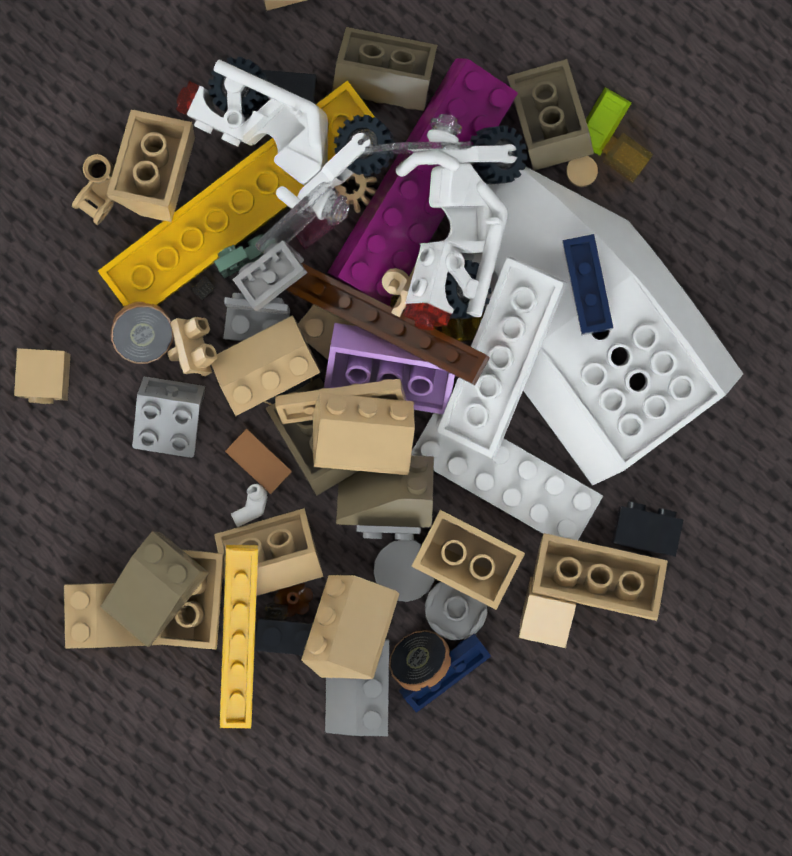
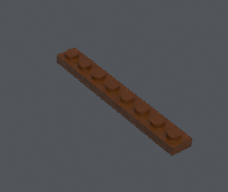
(399, 331)

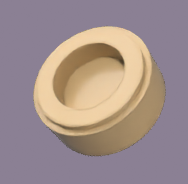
(582, 171)

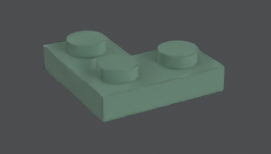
(234, 259)

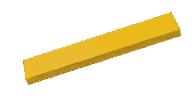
(238, 636)

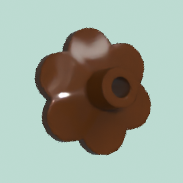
(301, 604)

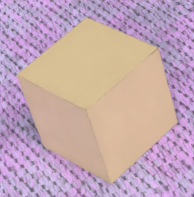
(42, 375)
(546, 619)

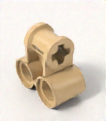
(95, 190)

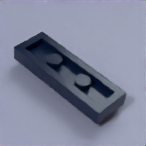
(587, 284)
(464, 659)

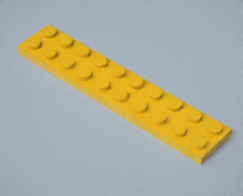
(216, 217)

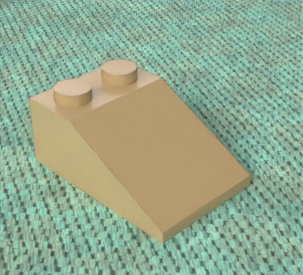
(88, 623)

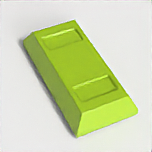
(605, 118)

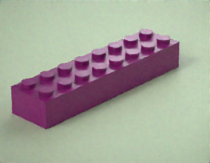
(400, 209)

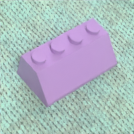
(365, 358)

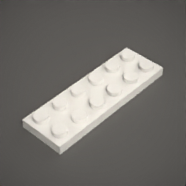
(512, 338)
(513, 482)

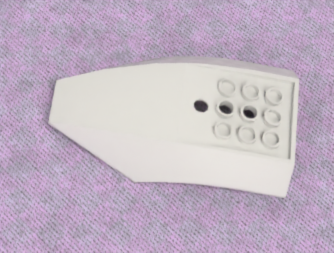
(653, 319)

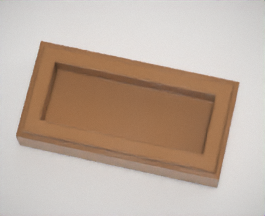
(258, 461)

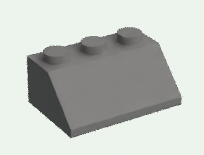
(359, 705)

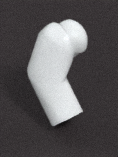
(254, 505)

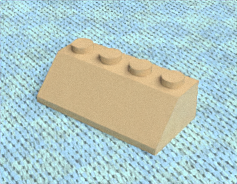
(599, 576)

